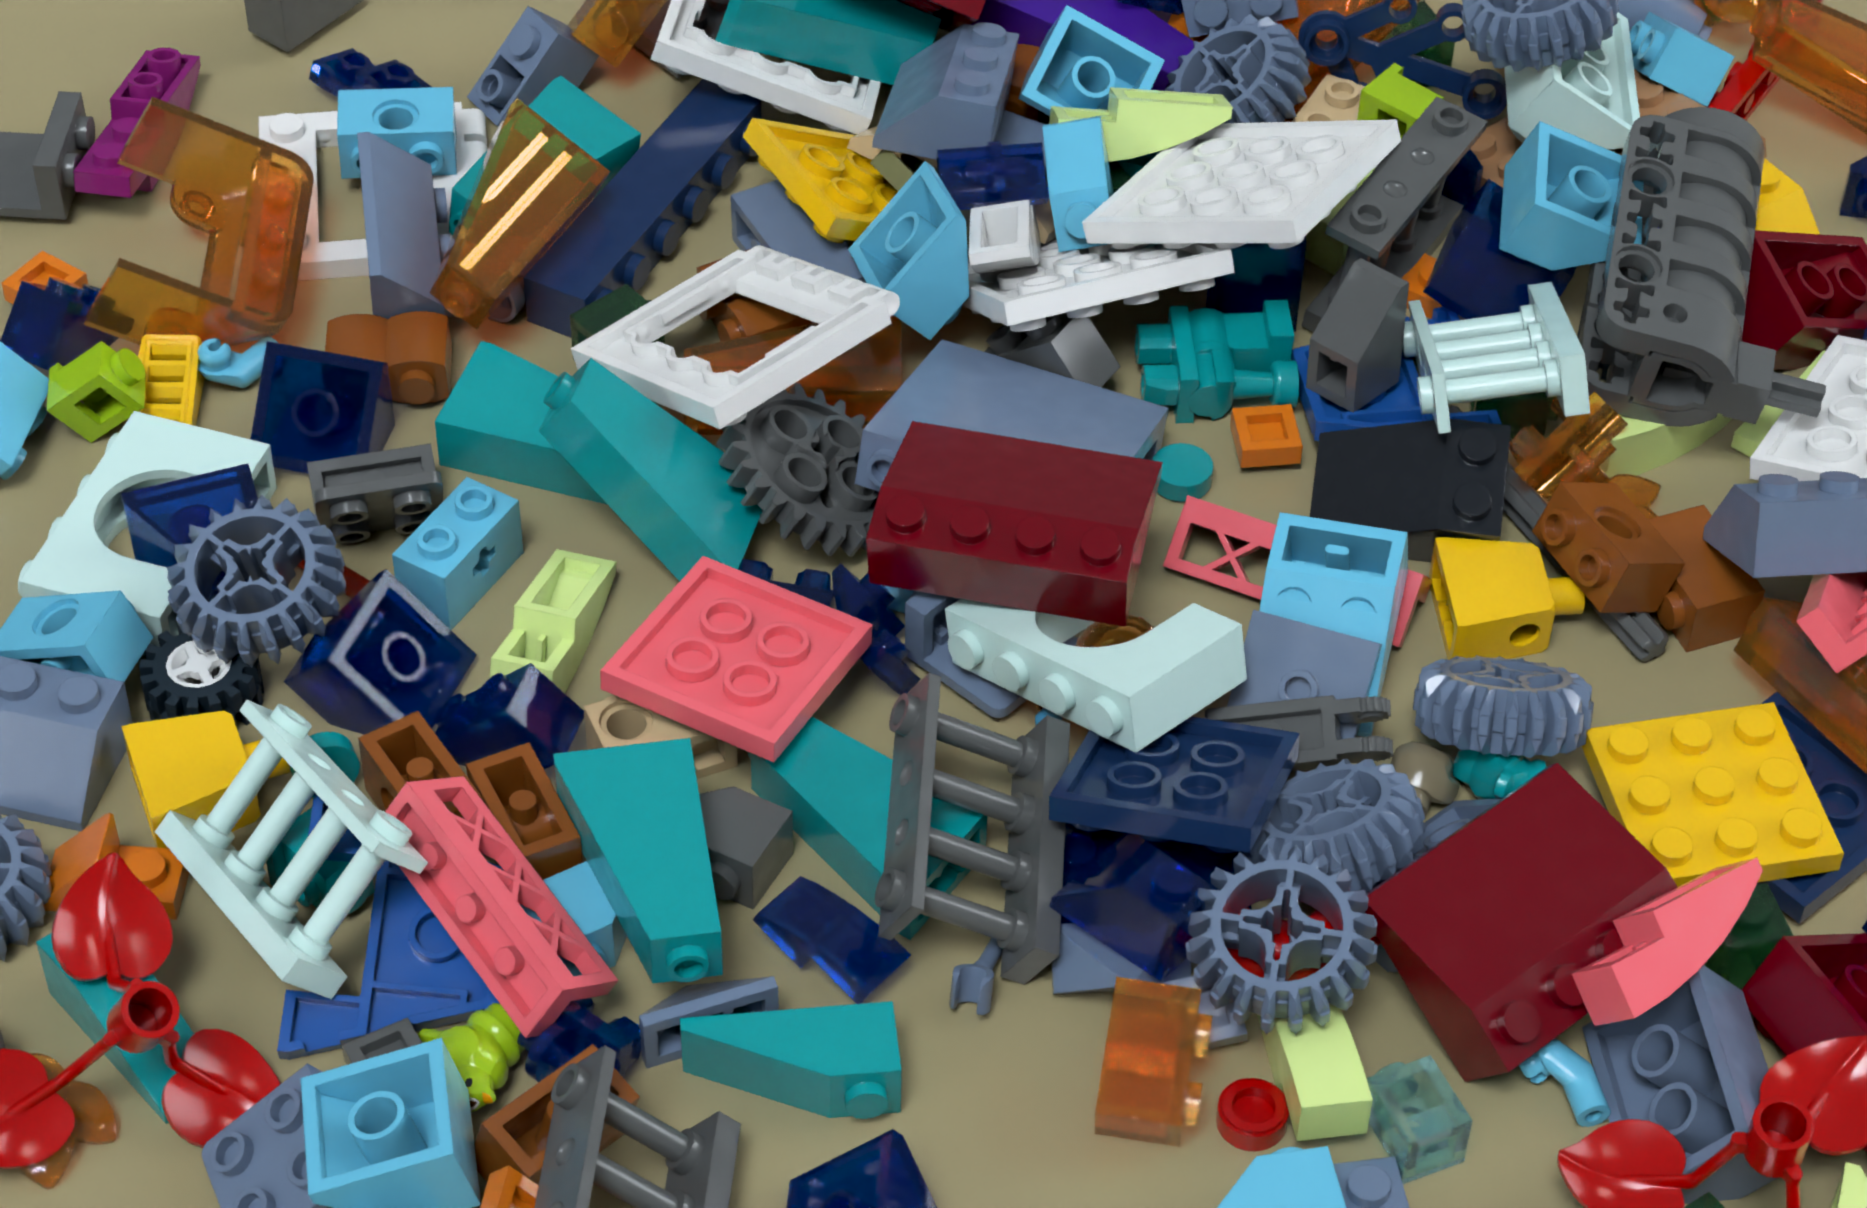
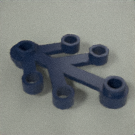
(1400, 50)

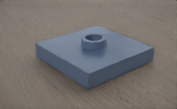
(1303, 661)

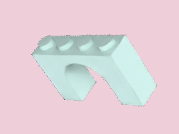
(139, 456)
(1117, 690)

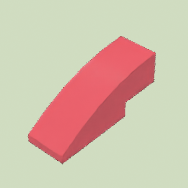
(1666, 943)

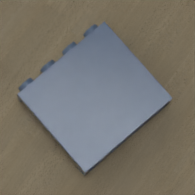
(1008, 399)

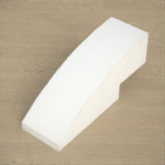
(1003, 237)

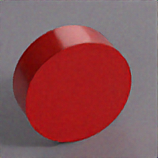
(1252, 1114)

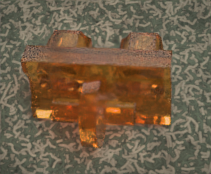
(1570, 451)

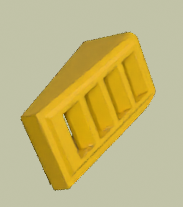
(176, 364)

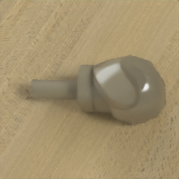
(1428, 772)

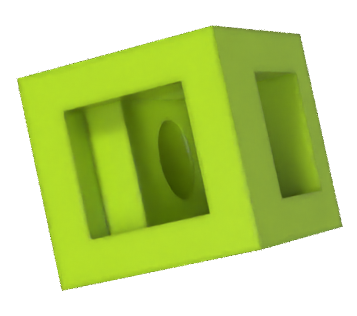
(1394, 97)
(107, 384)

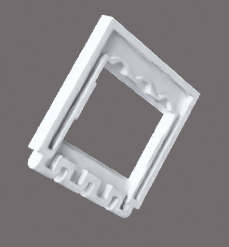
(741, 71)
(309, 131)
(840, 305)

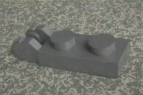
(1318, 725)

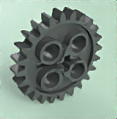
(801, 469)

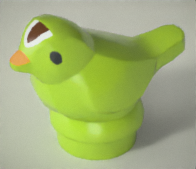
(481, 1051)

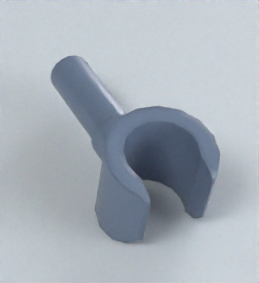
(976, 980)

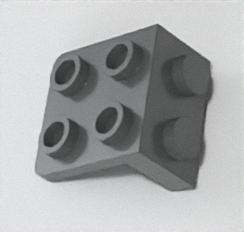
(40, 167)
(375, 492)

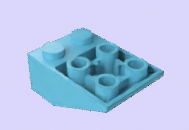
(1339, 581)

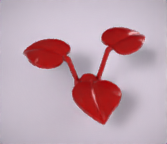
(120, 931)
(1803, 1101)

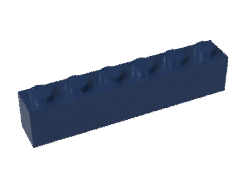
(644, 206)

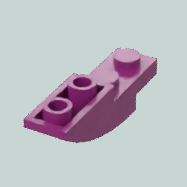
(158, 74)

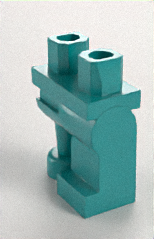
(1217, 359)

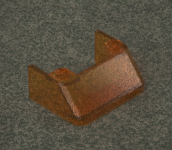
(252, 206)

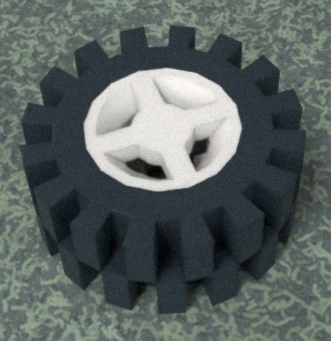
(186, 681)

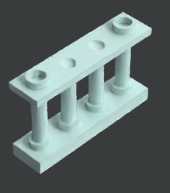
(1498, 357)
(236, 877)

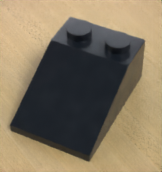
(1415, 480)

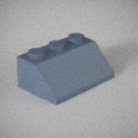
(950, 93)
(401, 228)
(1793, 525)
(58, 741)
(1690, 1070)

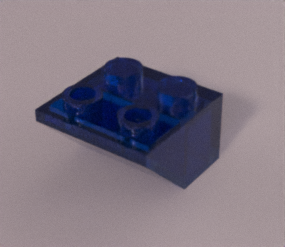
(1475, 274)

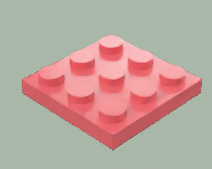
(737, 658)

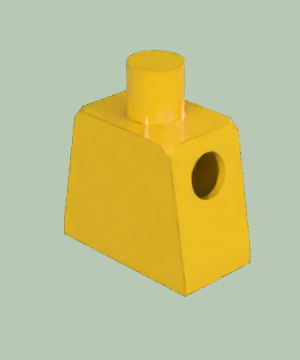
(1496, 597)
(188, 765)

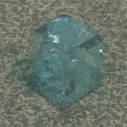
(1418, 1118)

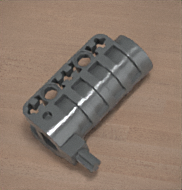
(1679, 299)

